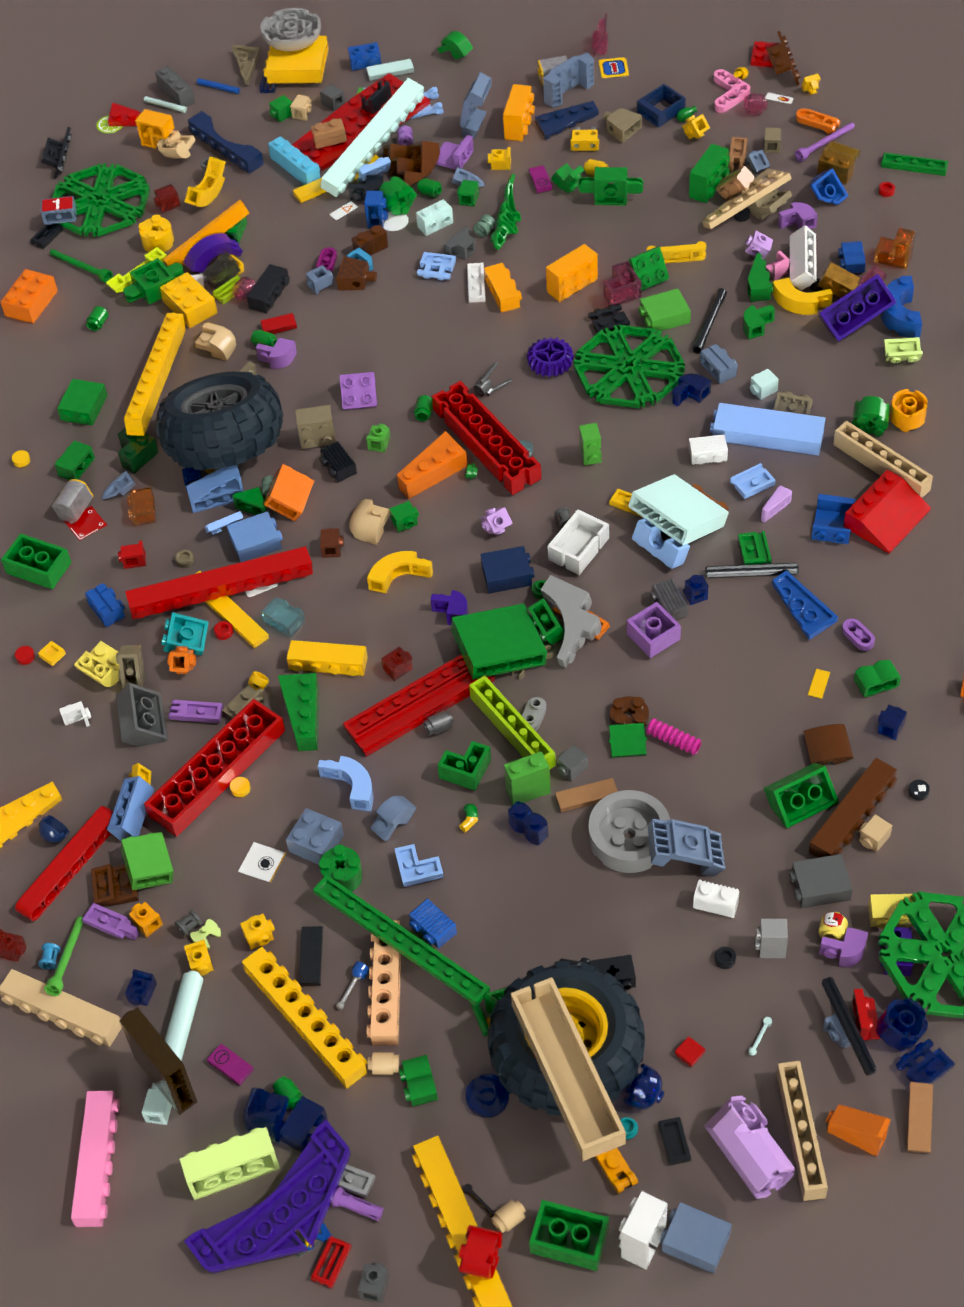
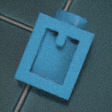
(361, 255)

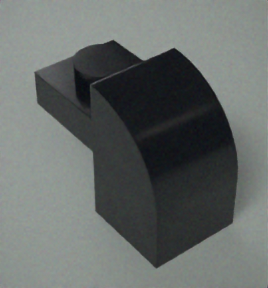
(358, 191)

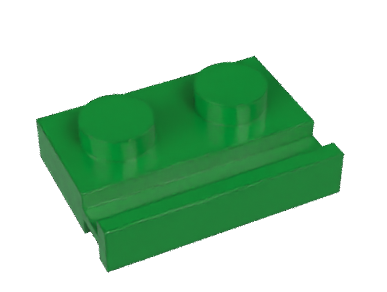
(754, 548)

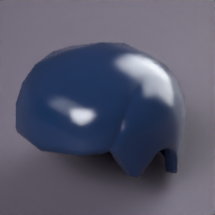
(52, 829)

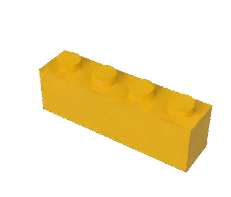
(327, 658)

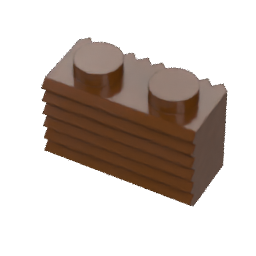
(371, 240)

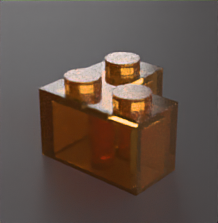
(896, 251)

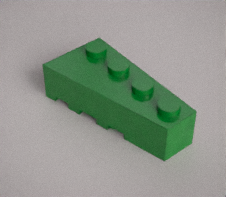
(302, 705)

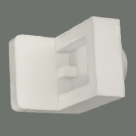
(74, 713)

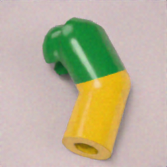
(471, 817)

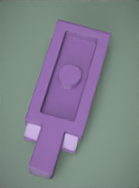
(110, 922)

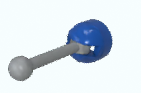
(359, 972)

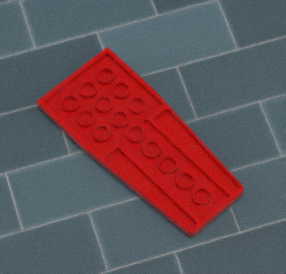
(354, 122)

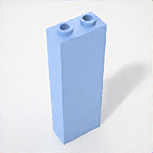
(769, 428)

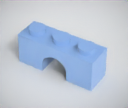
(669, 552)

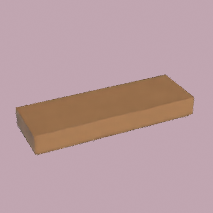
(584, 795)
(920, 1117)

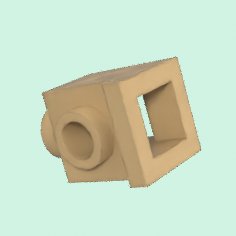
(301, 107)

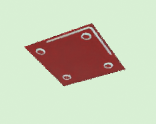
(87, 524)

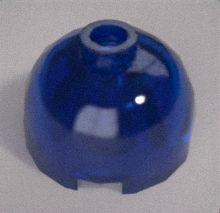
(645, 1089)

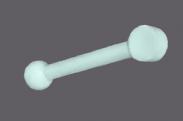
(767, 1022)

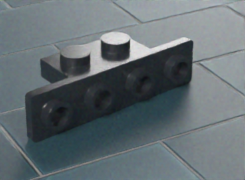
(54, 152)

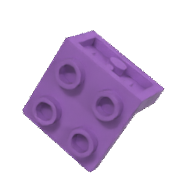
(456, 155)
(358, 390)

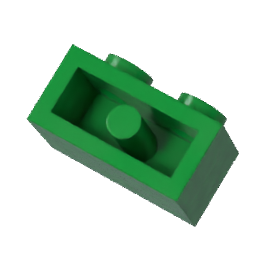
(547, 622)

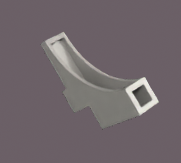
(578, 623)

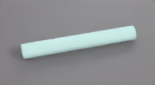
(165, 104)

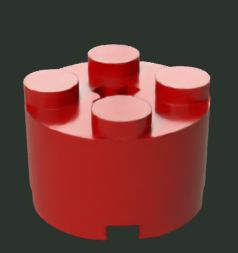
(480, 1252)

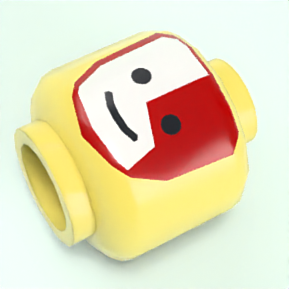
(833, 926)

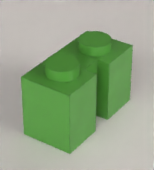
(590, 443)

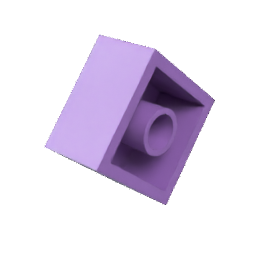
(653, 629)

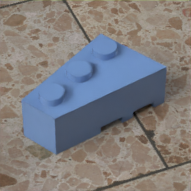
(215, 489)

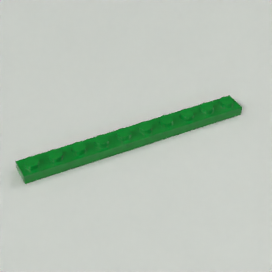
(402, 940)

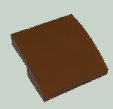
(828, 744)
(112, 886)

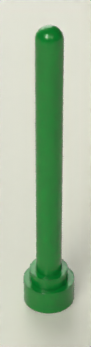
(103, 274)

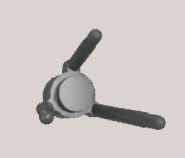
(484, 385)

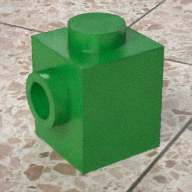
(280, 108)
(468, 193)
(404, 516)

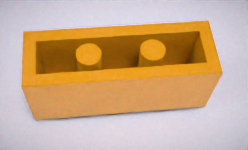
(502, 287)

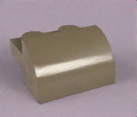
(769, 203)

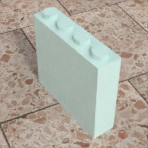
(678, 509)

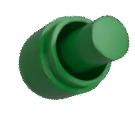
(685, 113)

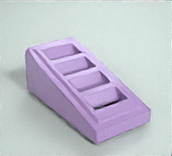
(776, 503)

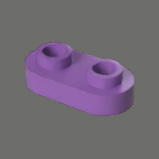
(858, 635)

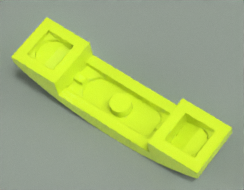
(119, 282)

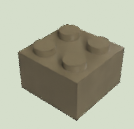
(315, 426)

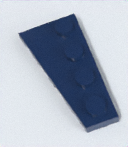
(556, 121)

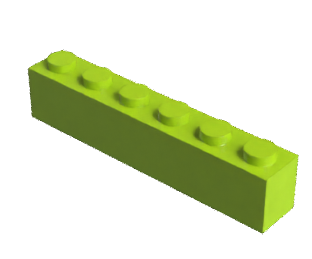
(509, 720)

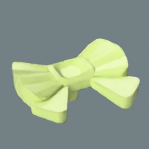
(209, 928)

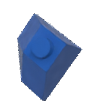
(828, 187)

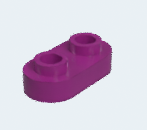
(327, 258)

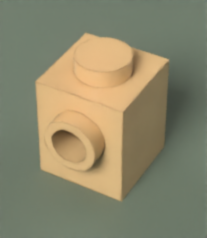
(875, 833)

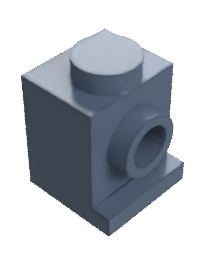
(319, 279)
(836, 1031)

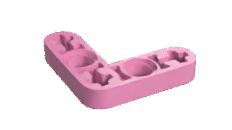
(738, 90)

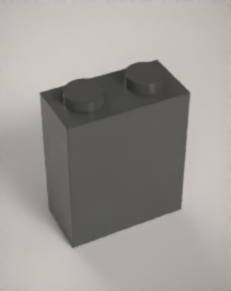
(820, 881)

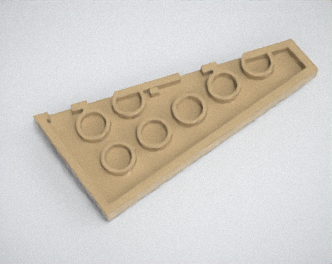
(758, 188)

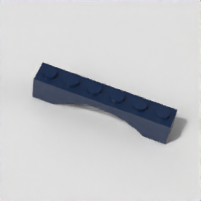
(244, 156)

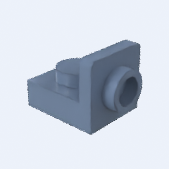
(757, 161)

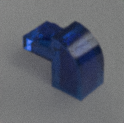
(691, 386)

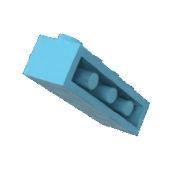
(293, 161)

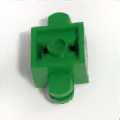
(611, 193)
(149, 279)

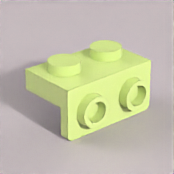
(902, 349)

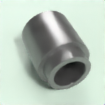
(438, 723)

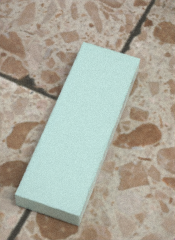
(395, 68)

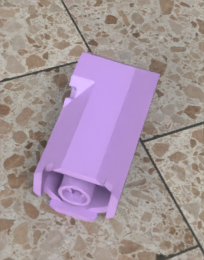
(749, 1146)

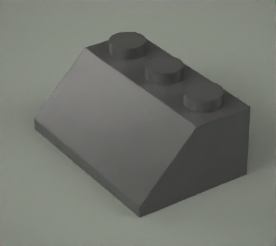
(141, 716)

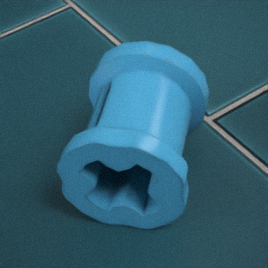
(49, 956)

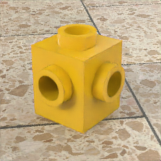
(695, 126)
(257, 931)

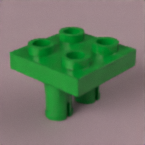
(649, 267)

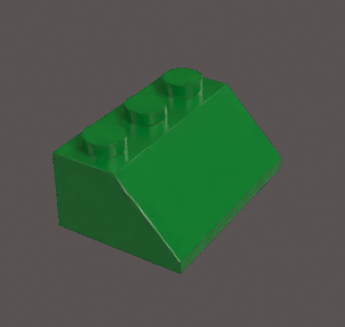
(801, 794)

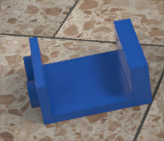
(830, 519)

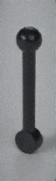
(468, 1190)

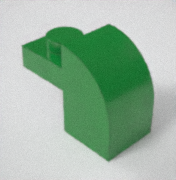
(456, 44)
(567, 178)
(755, 320)

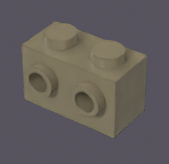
(130, 665)

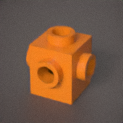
(175, 662)

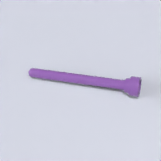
(802, 153)

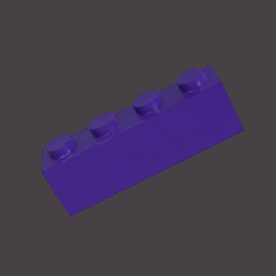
(857, 308)

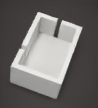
(578, 542)
(642, 1228)

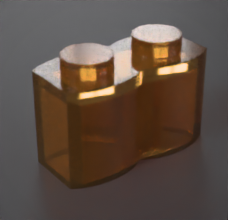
(142, 506)

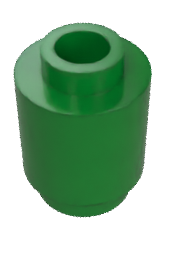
(429, 187)
(97, 318)
(264, 338)
(423, 408)
(286, 1087)

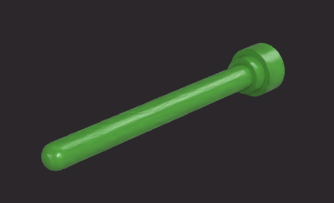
(55, 984)

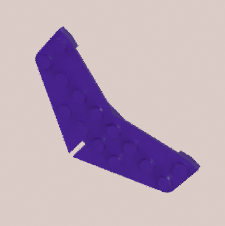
(272, 1225)

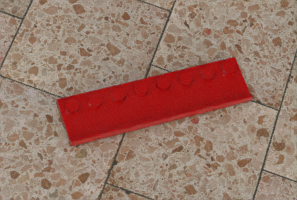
(411, 706)

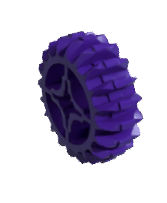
(550, 357)

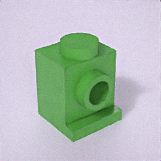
(380, 434)

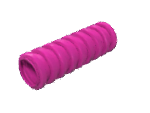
(673, 736)

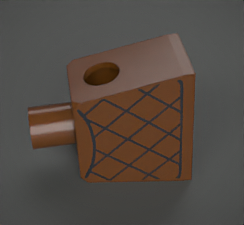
(354, 274)

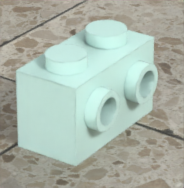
(434, 217)

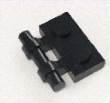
(608, 321)

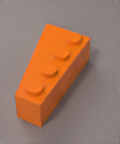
(431, 466)

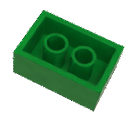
(708, 173)
(36, 561)
(569, 1235)

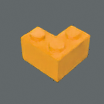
(153, 126)

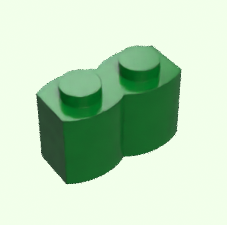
(877, 678)
(419, 1080)

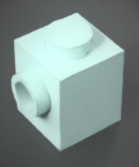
(764, 384)

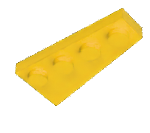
(25, 809)

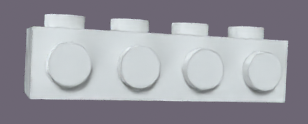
(803, 258)

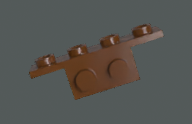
(781, 59)

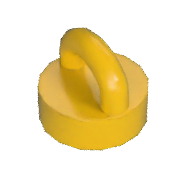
(258, 679)

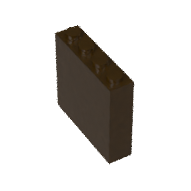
(158, 1060)

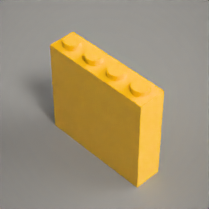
(297, 66)

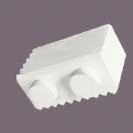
(708, 449)
(716, 899)

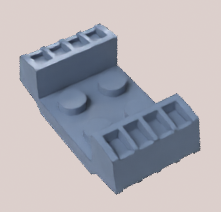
(566, 76)
(471, 116)
(686, 843)

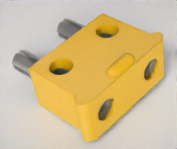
(584, 140)

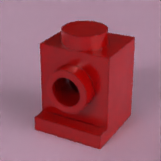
(132, 555)

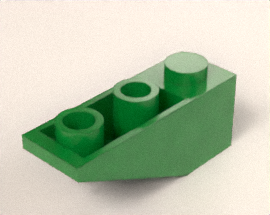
(758, 281)

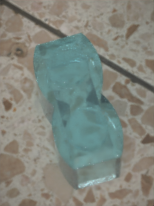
(283, 616)

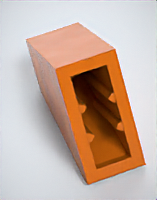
(858, 1128)

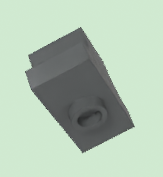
(461, 244)

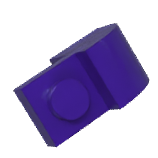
(451, 605)

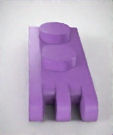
(195, 711)

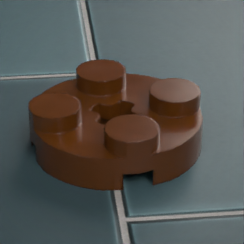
(629, 704)

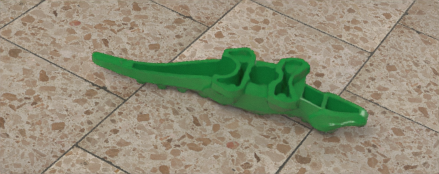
(506, 217)

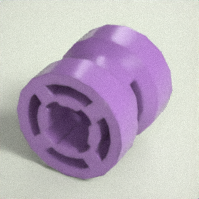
(405, 135)

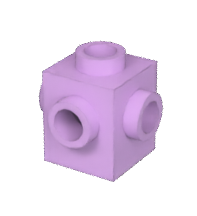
(758, 244)
(495, 520)

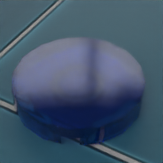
(486, 1096)

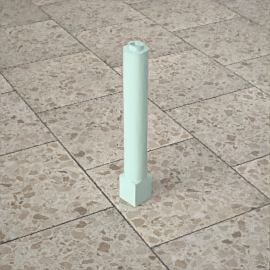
(156, 1106)

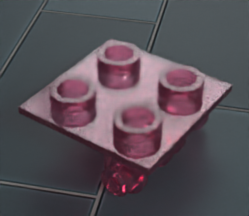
(600, 37)

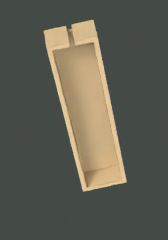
(568, 1069)

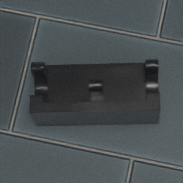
(377, 99)

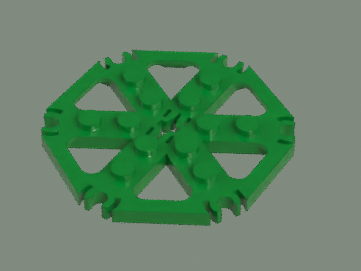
(90, 198)
(622, 356)
(927, 952)

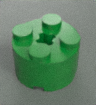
(398, 196)
(871, 415)
(342, 866)

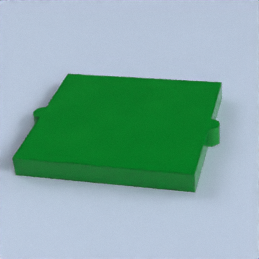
(627, 740)

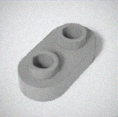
(535, 713)

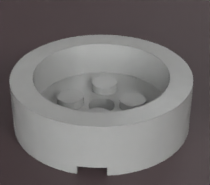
(614, 818)

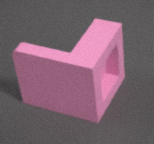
(778, 268)

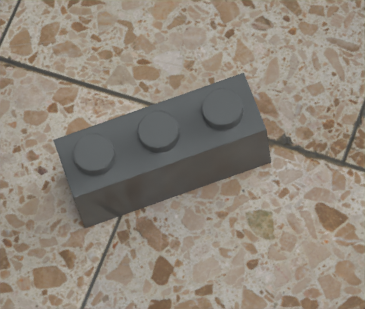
(174, 86)

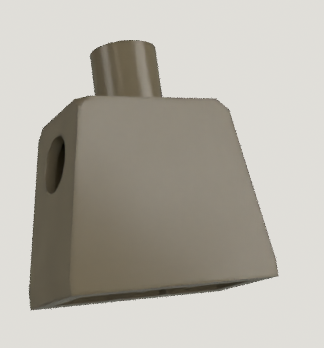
(622, 123)

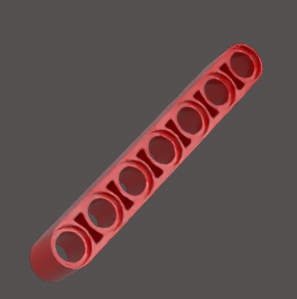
(65, 865)

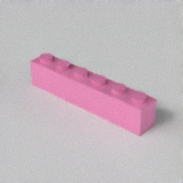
(94, 1159)

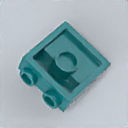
(185, 632)

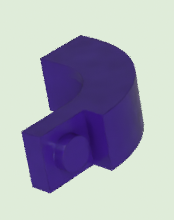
(208, 248)

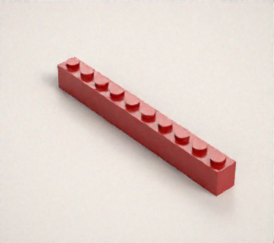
(219, 582)

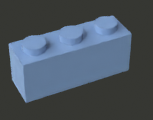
(130, 808)

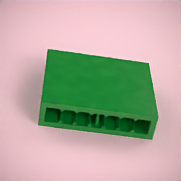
(498, 641)

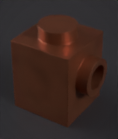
(331, 542)

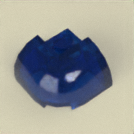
(265, 1110)

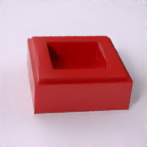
(690, 1051)

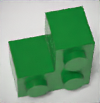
(465, 769)

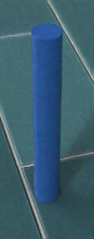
(218, 85)

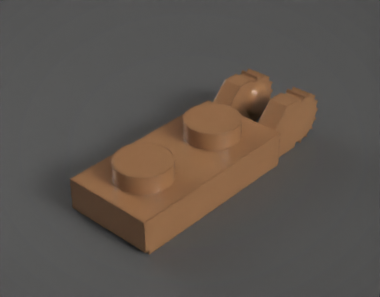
(737, 152)

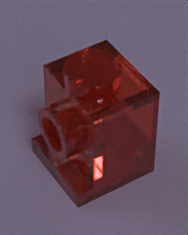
(11, 946)

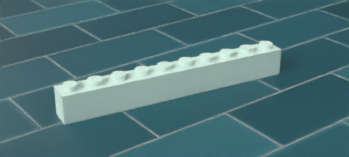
(372, 137)

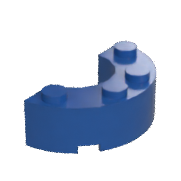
(897, 317)

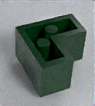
(136, 450)

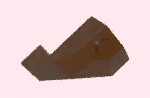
(412, 161)

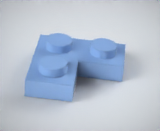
(416, 871)

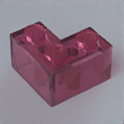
(623, 285)

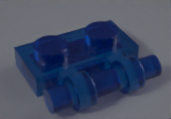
(930, 1069)

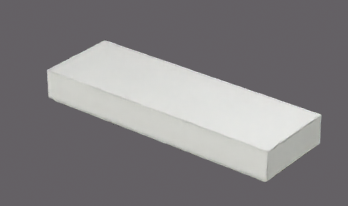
(476, 282)

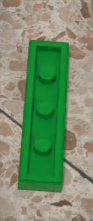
(914, 164)

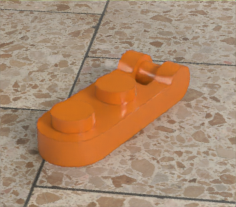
(817, 120)

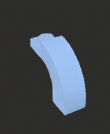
(354, 774)

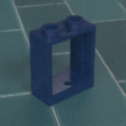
(646, 104)

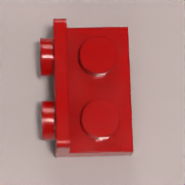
(865, 1015)

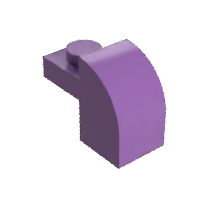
(798, 214)
(279, 355)
(849, 951)

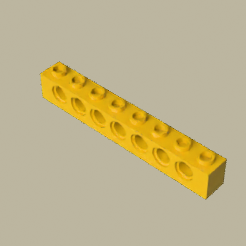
(346, 1072)

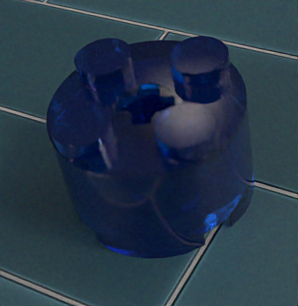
(902, 1024)

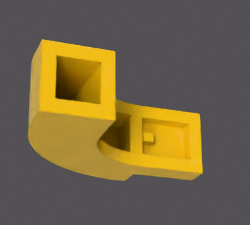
(210, 185)
(797, 301)
(396, 565)

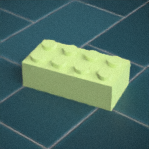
(229, 1163)

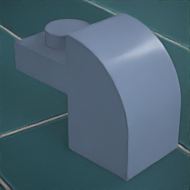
(391, 813)

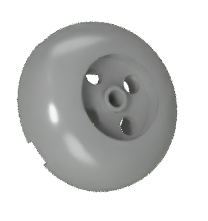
(291, 29)

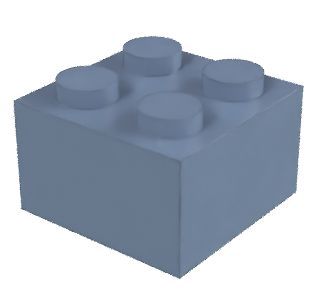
(314, 835)

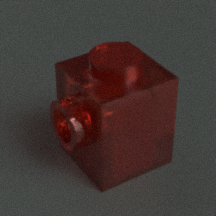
(166, 198)
(397, 663)

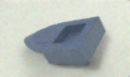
(461, 175)
(120, 485)

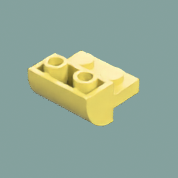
(100, 664)

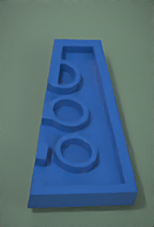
(803, 605)

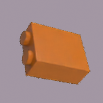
(288, 492)

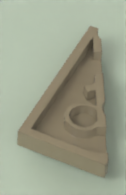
(246, 59)

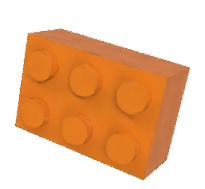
(29, 296)

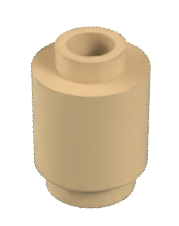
(383, 1063)
(508, 1216)

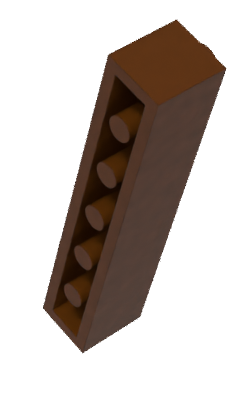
(854, 809)

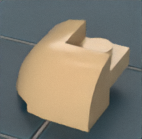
(175, 145)
(216, 340)
(368, 521)

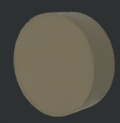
(184, 558)

